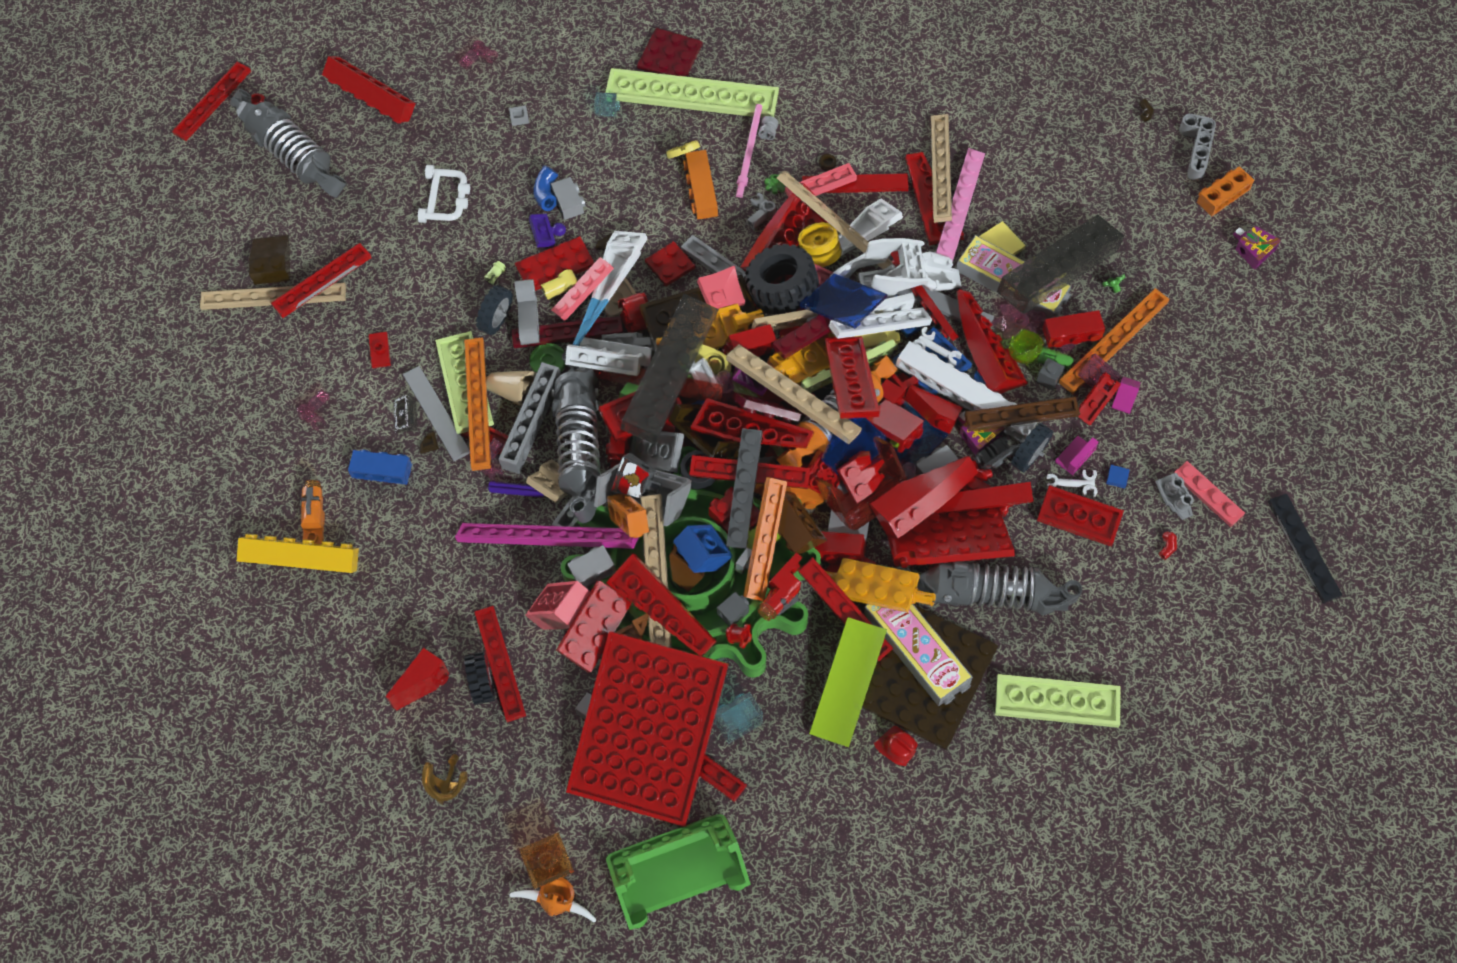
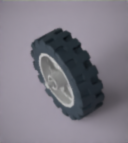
(494, 309)
(1032, 447)

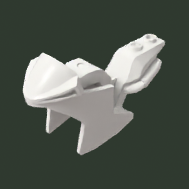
(915, 268)

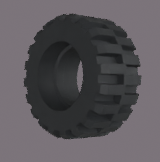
(775, 263)

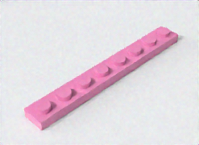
(960, 203)

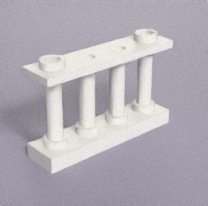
(608, 356)

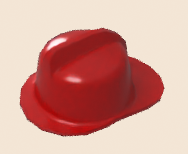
(897, 746)

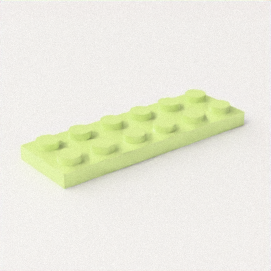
(453, 364)
(1057, 700)

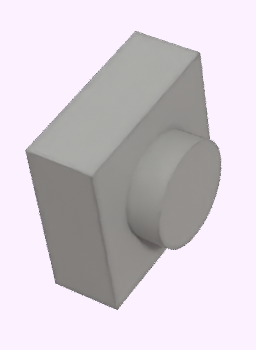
(519, 115)
(743, 562)

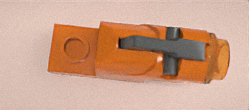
(312, 512)

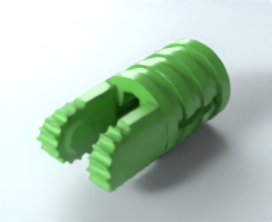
(1056, 356)

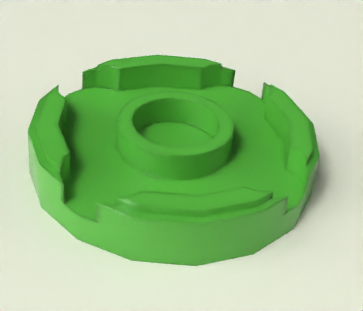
(544, 353)

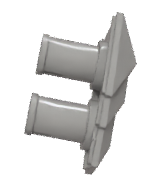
(1176, 495)

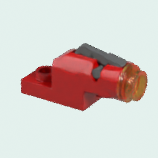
(783, 590)

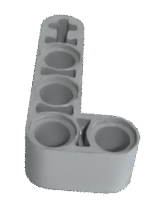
(1202, 130)
(527, 312)

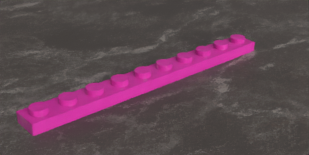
(545, 535)

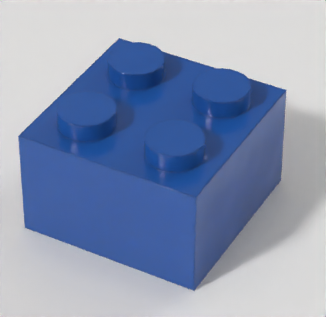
(702, 548)

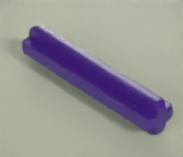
(513, 489)

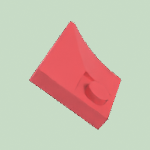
(721, 289)

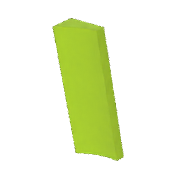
(848, 682)

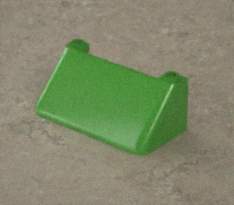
(676, 867)

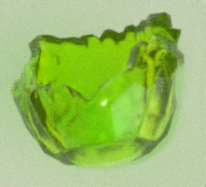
(1025, 346)

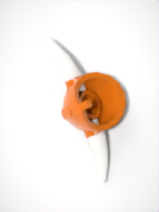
(555, 898)

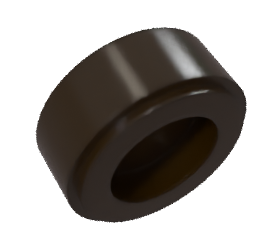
(827, 162)

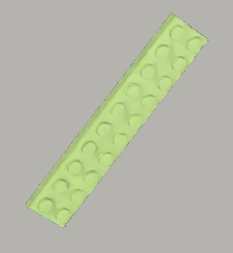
(692, 93)

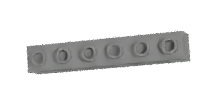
(529, 419)

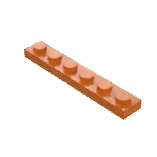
(765, 539)

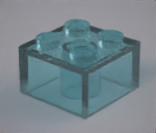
(738, 717)

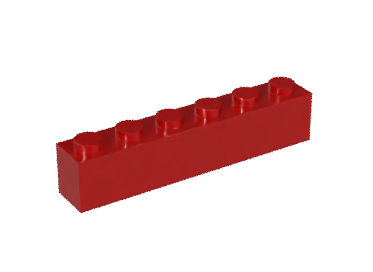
(368, 89)

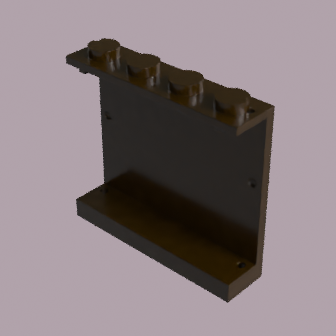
(714, 447)

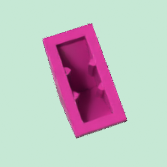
(1126, 395)

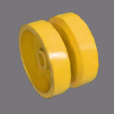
(821, 243)

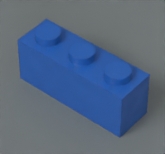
(380, 467)

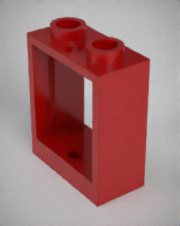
(757, 341)

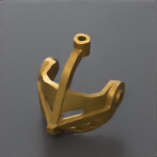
(429, 780)

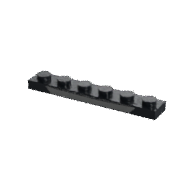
(1305, 548)

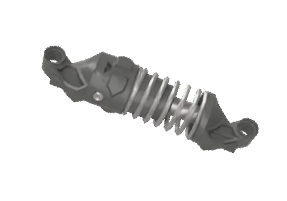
(277, 133)
(968, 583)

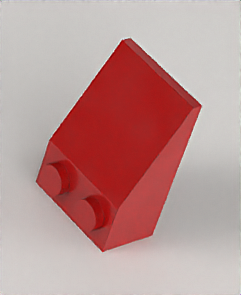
(419, 679)

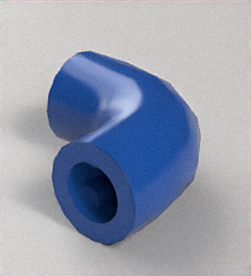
(542, 188)

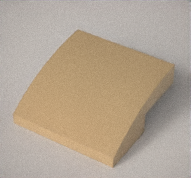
(547, 481)

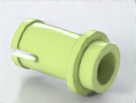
(495, 272)

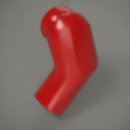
(982, 474)
(1171, 545)

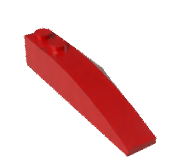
(782, 229)
(993, 361)
(727, 424)
(920, 496)

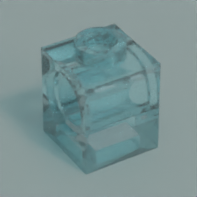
(606, 104)

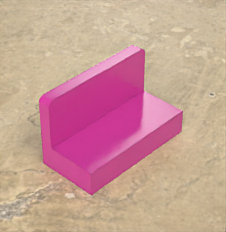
(1076, 454)

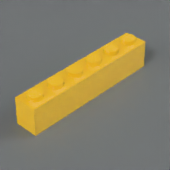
(297, 554)

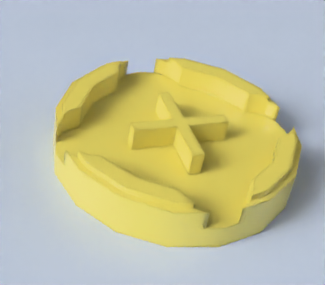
(677, 151)

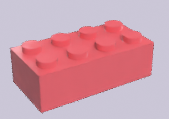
(558, 605)

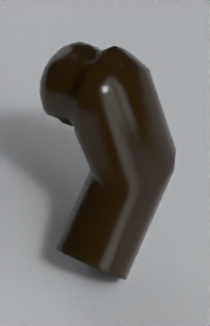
(1148, 110)

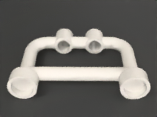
(461, 201)

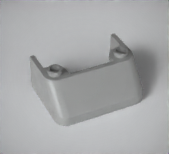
(673, 492)

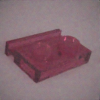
(1095, 368)

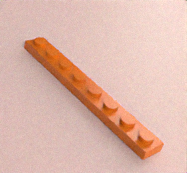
(1117, 337)
(477, 404)

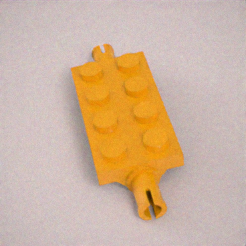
(728, 322)
(804, 363)
(880, 585)

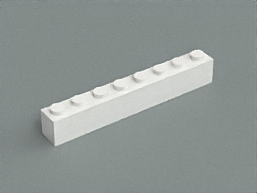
(955, 384)

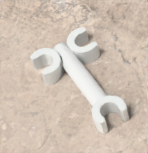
(926, 341)
(1087, 482)

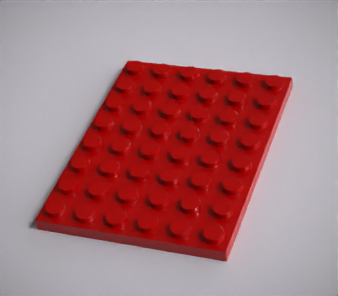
(647, 728)

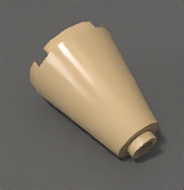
(511, 385)

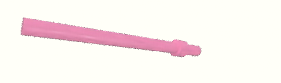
(743, 179)

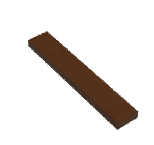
(1021, 414)

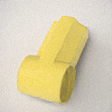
(560, 285)

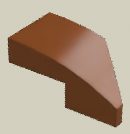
(637, 627)

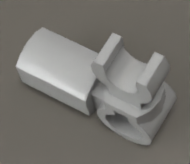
(766, 209)

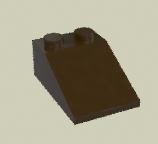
(270, 260)

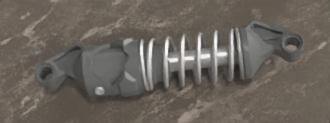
(576, 416)

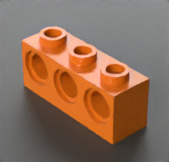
(1225, 190)
(628, 515)

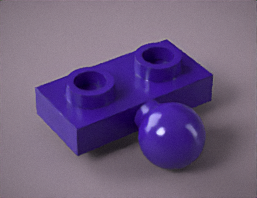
(543, 231)

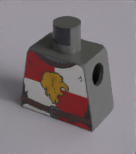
(635, 478)

